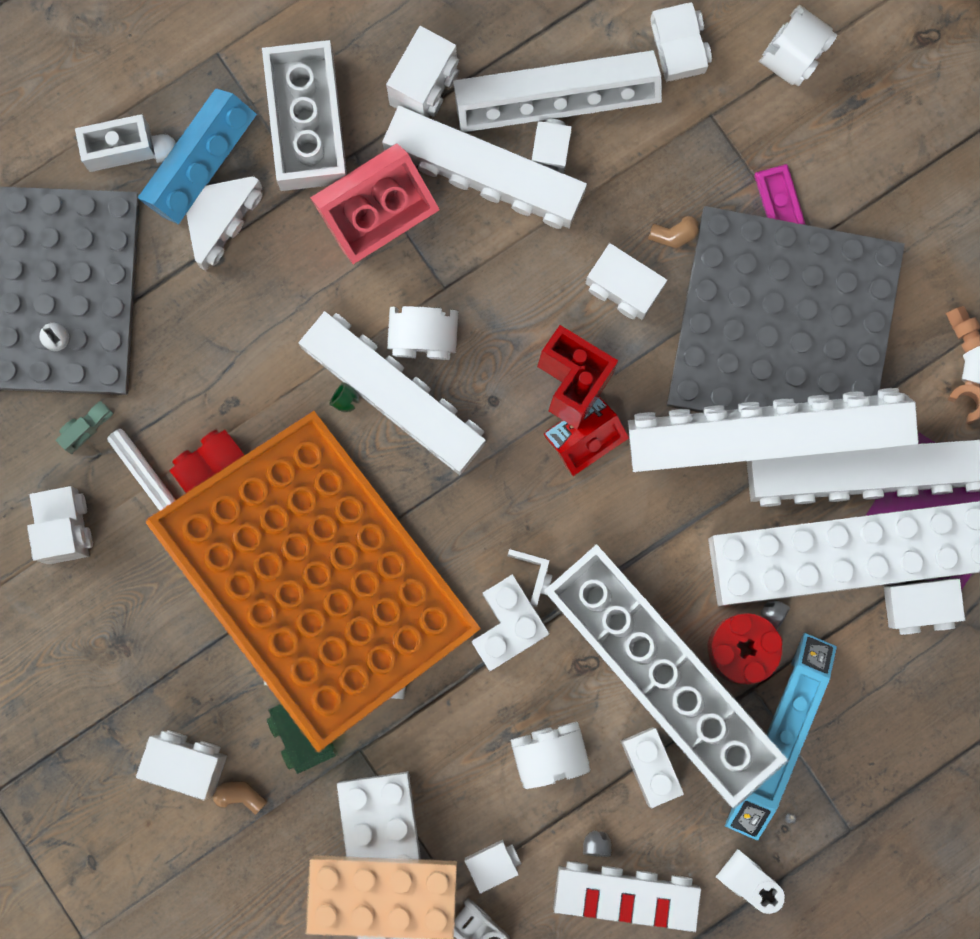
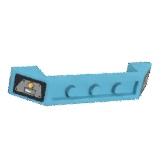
(788, 732)

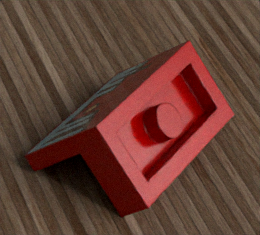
(593, 439)

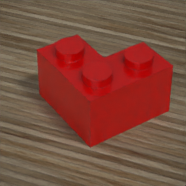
(581, 370)

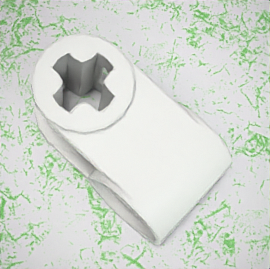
(747, 880)
(480, 927)

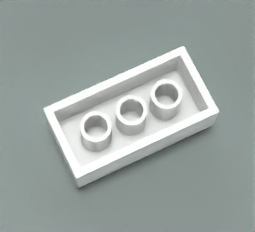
(304, 115)

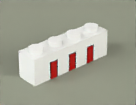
(627, 898)

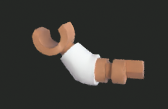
(968, 330)

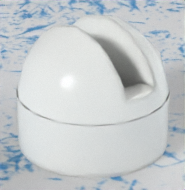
(162, 146)
(60, 331)

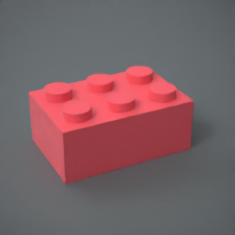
(375, 203)

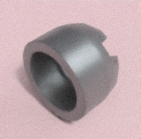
(775, 612)
(597, 844)

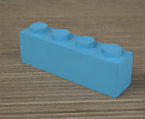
(197, 155)

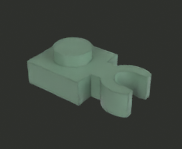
(78, 431)

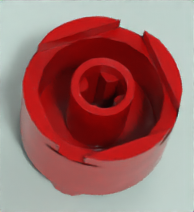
(764, 644)

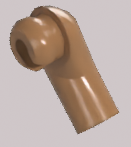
(677, 235)
(238, 793)

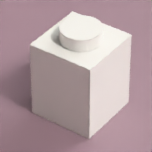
(551, 144)
(493, 865)

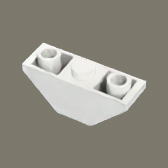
(218, 216)

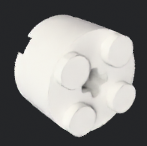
(797, 46)
(422, 331)
(550, 755)

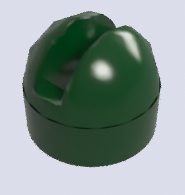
(343, 398)

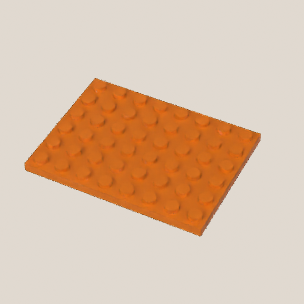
(313, 578)

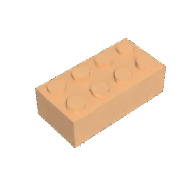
(381, 897)

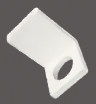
(543, 579)

